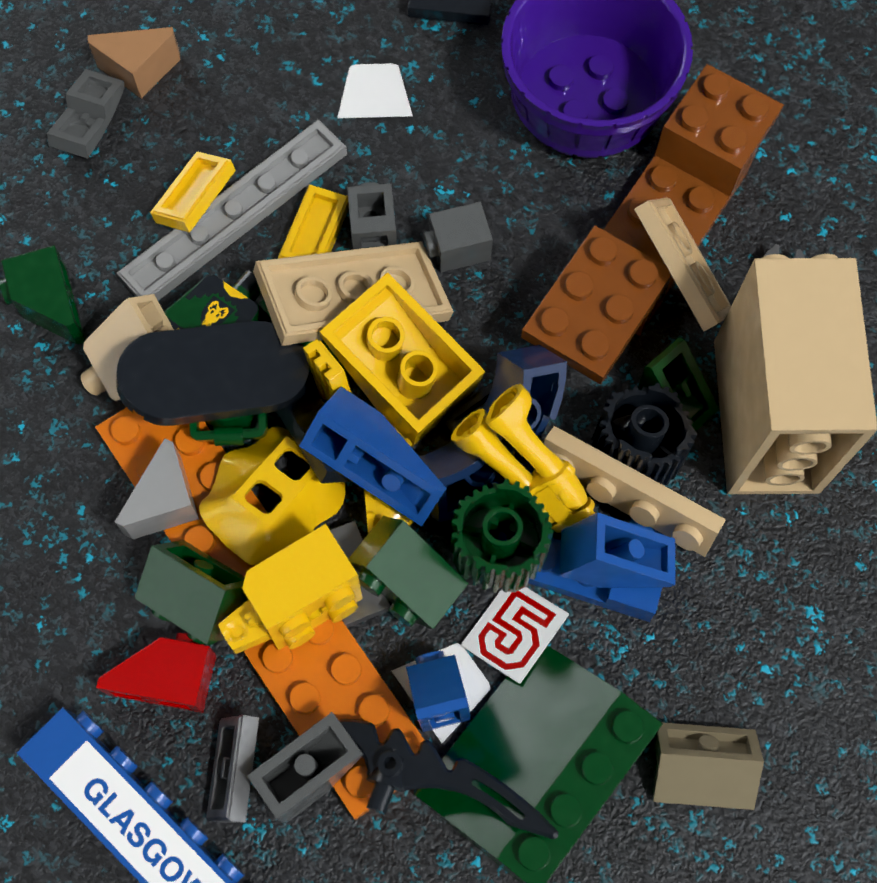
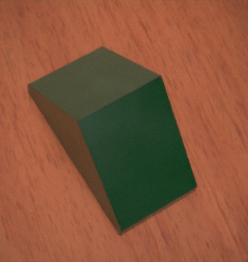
(680, 373)

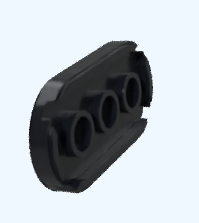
(210, 373)

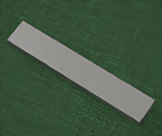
(234, 212)

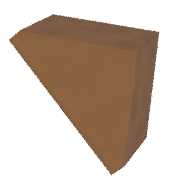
(136, 56)

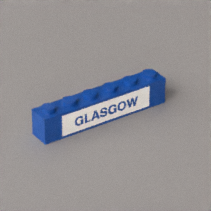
(118, 807)

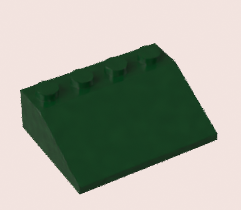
(559, 745)

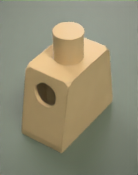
(105, 345)

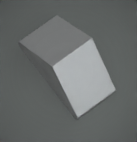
(160, 497)

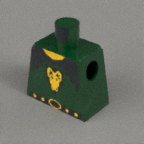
(217, 303)

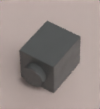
(459, 237)

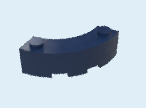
(460, 472)

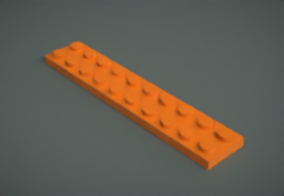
(306, 681)

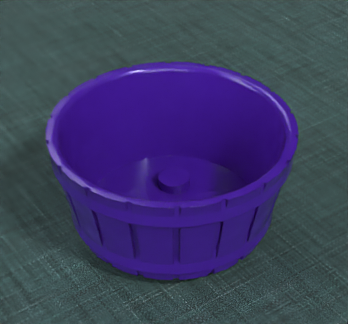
(594, 70)

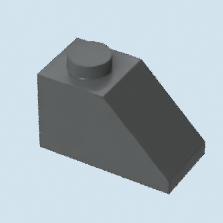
(305, 768)

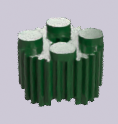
(497, 562)

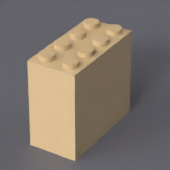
(794, 375)

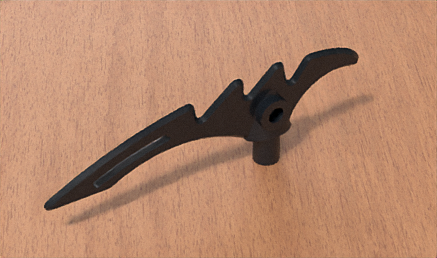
(397, 768)

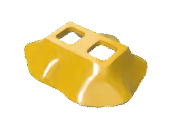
(244, 527)

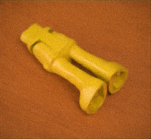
(552, 479)

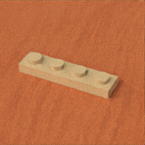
(637, 494)

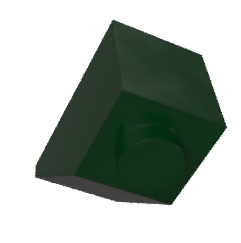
(42, 292)

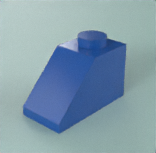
(616, 554)
(438, 691)

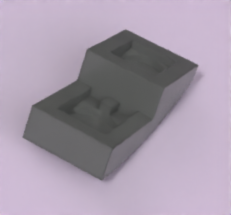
(88, 113)

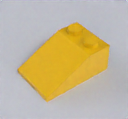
(401, 358)

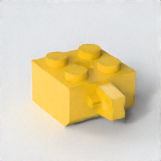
(294, 594)

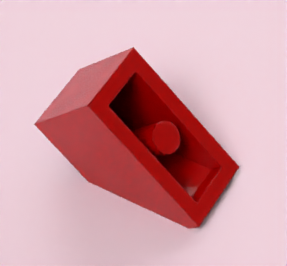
(164, 674)

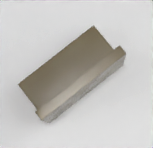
(707, 766)

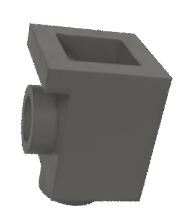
(372, 215)

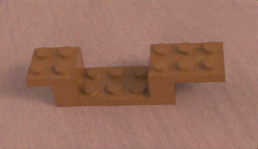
(617, 272)

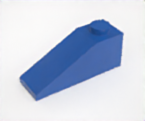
(373, 455)

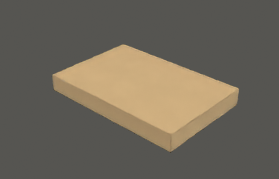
(684, 261)

